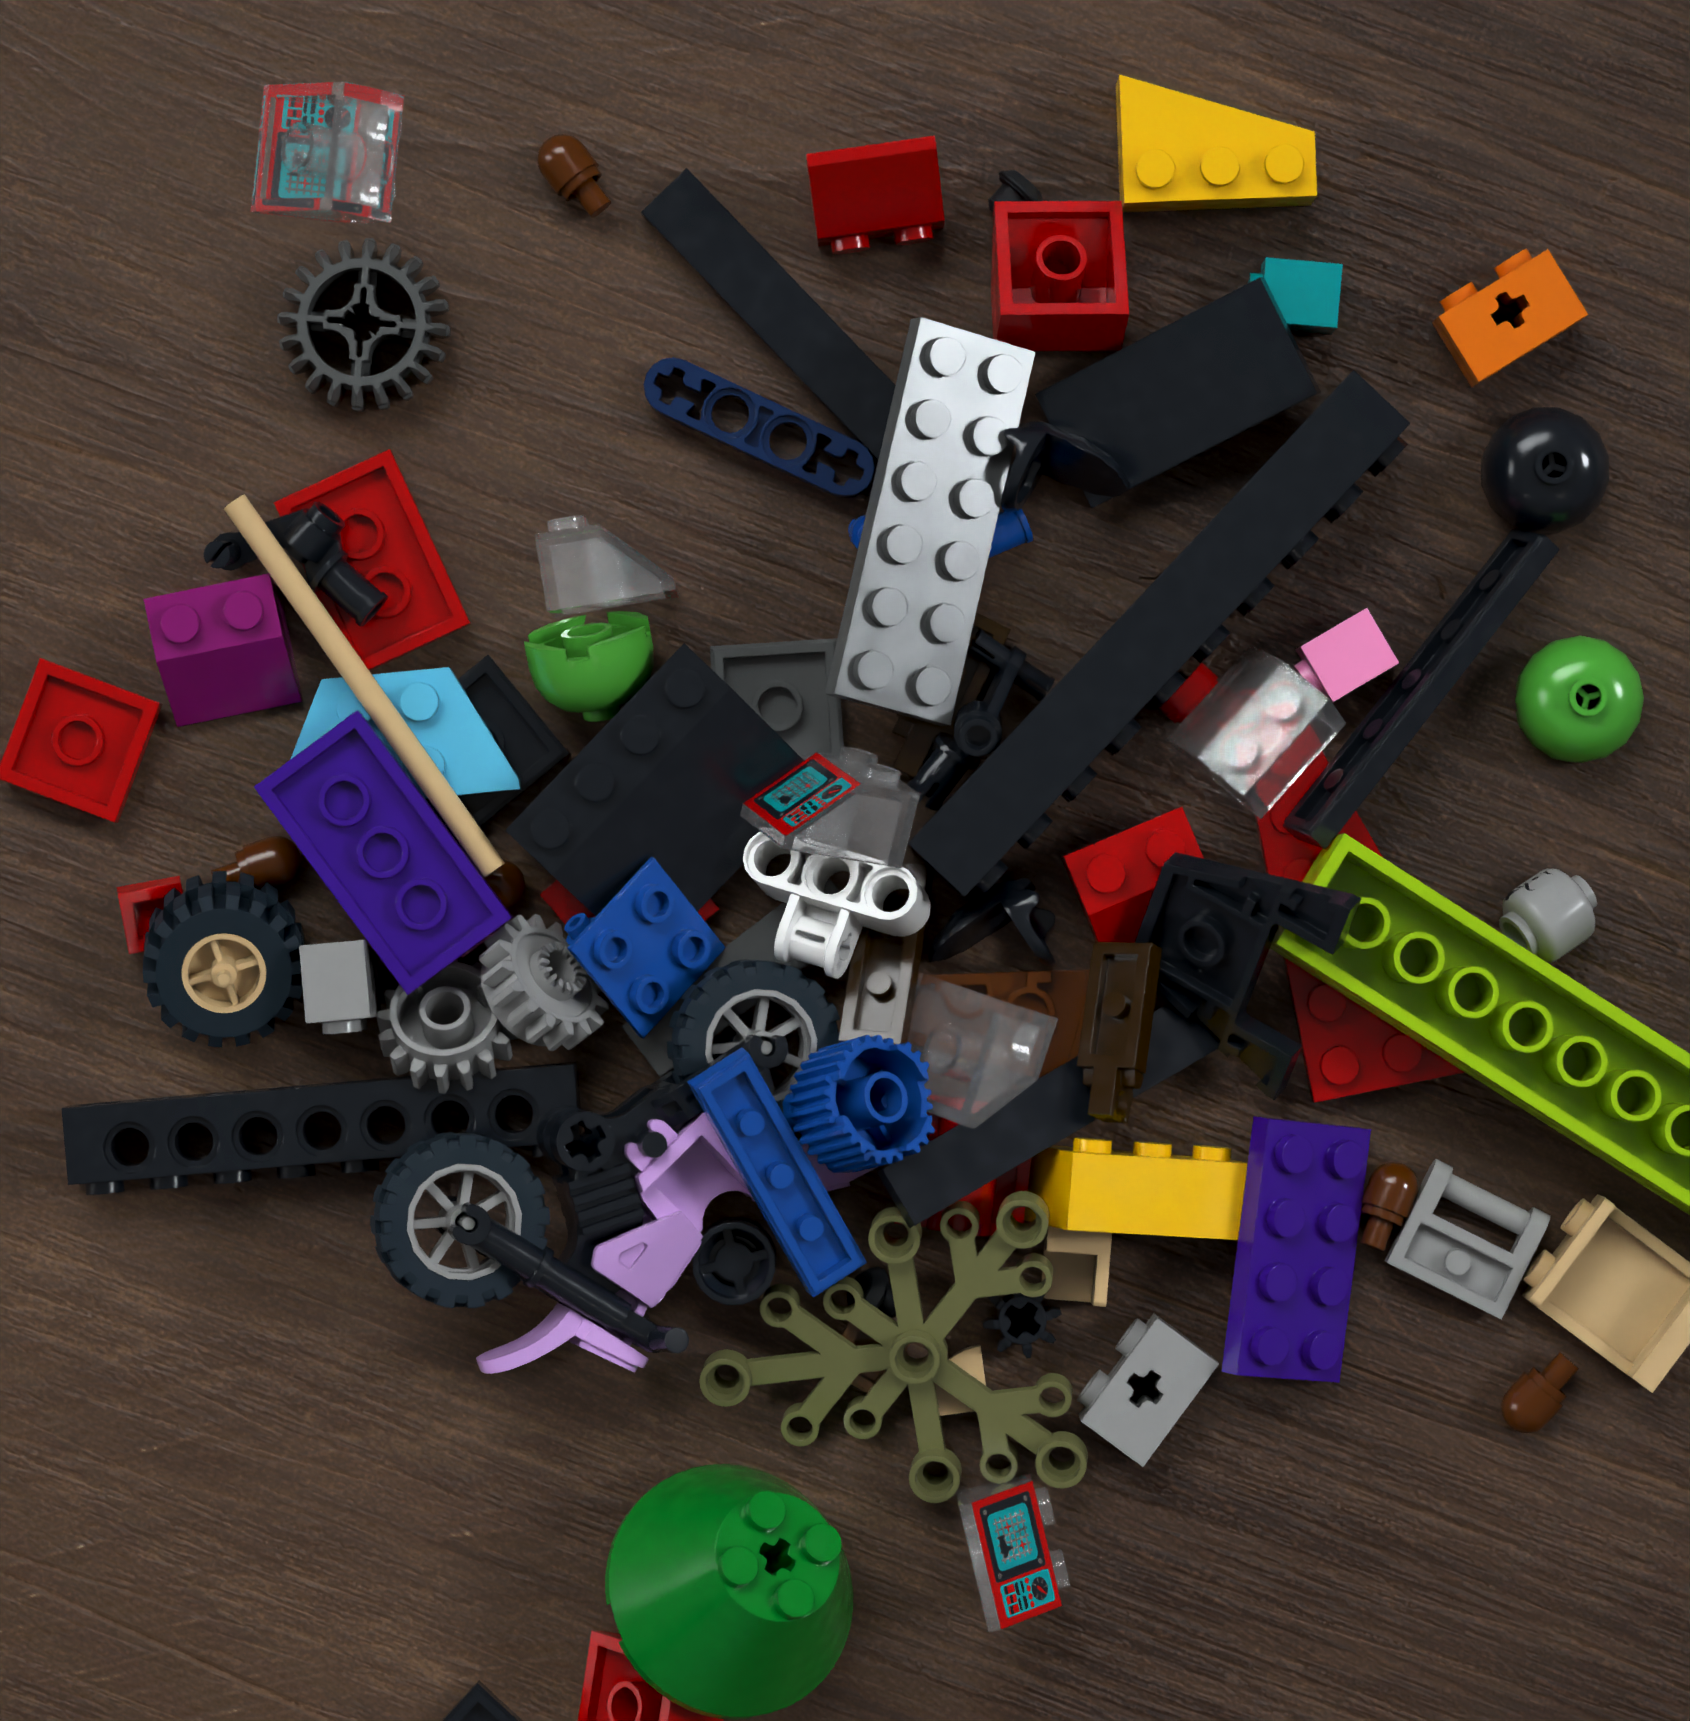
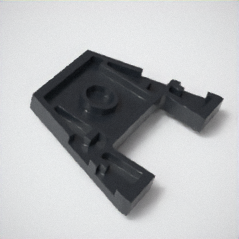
(1215, 940)

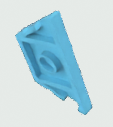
(439, 717)

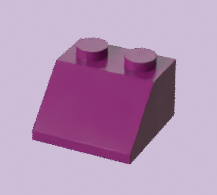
(223, 649)

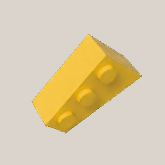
(1206, 154)
(1140, 1190)

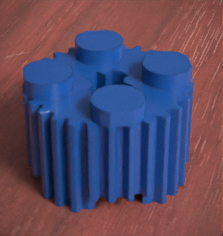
(861, 1103)

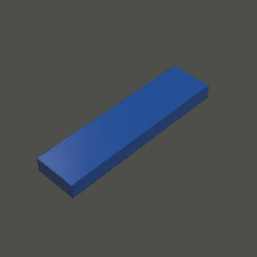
(777, 1172)

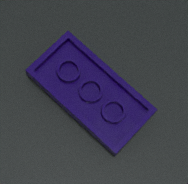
(383, 852)
(1296, 1250)

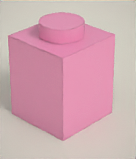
(1345, 656)

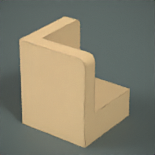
(1078, 1264)

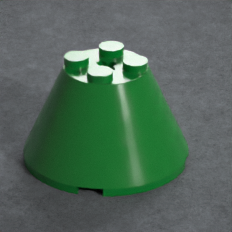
(729, 1591)

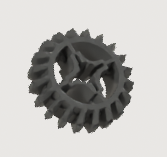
(418, 329)

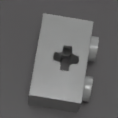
(340, 985)
(1180, 1374)

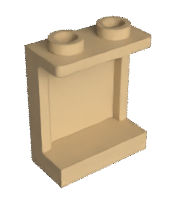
(1616, 1290)

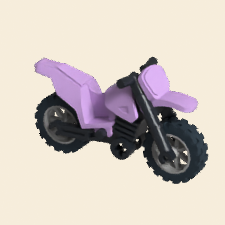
(626, 1196)

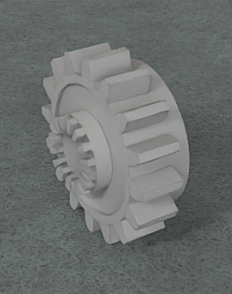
(539, 985)
(421, 1042)

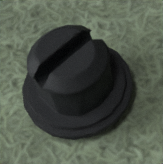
(1014, 188)
(875, 1290)

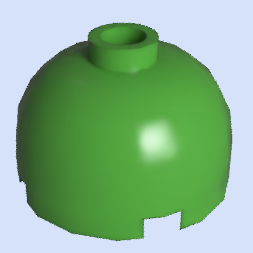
(591, 664)
(1549, 706)

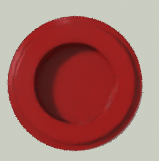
(1190, 694)

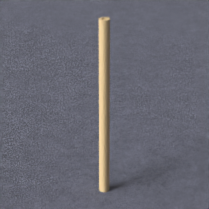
(364, 685)

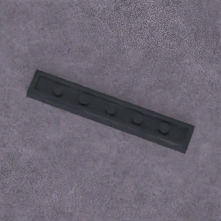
(774, 307)
(1420, 687)
(1029, 1123)

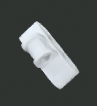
(827, 926)

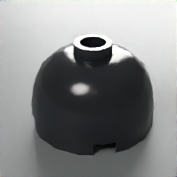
(1519, 485)

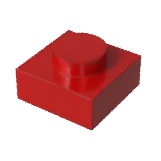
(138, 904)

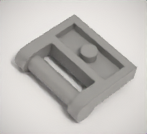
(1458, 1259)

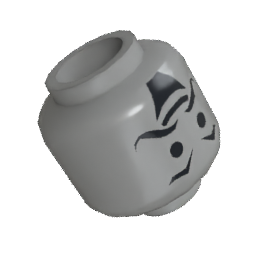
(1549, 914)

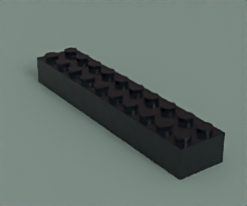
(1158, 633)

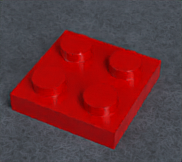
(79, 740)

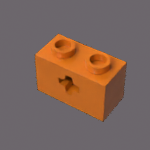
(1546, 309)

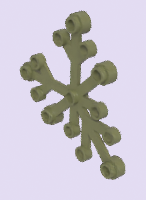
(841, 1361)

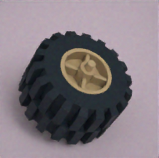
(223, 959)

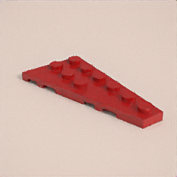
(1342, 1043)

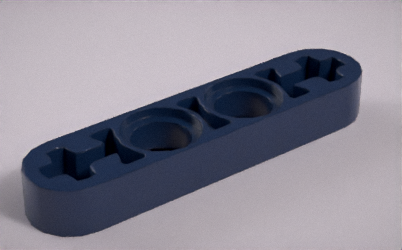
(762, 420)

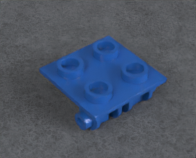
(644, 946)

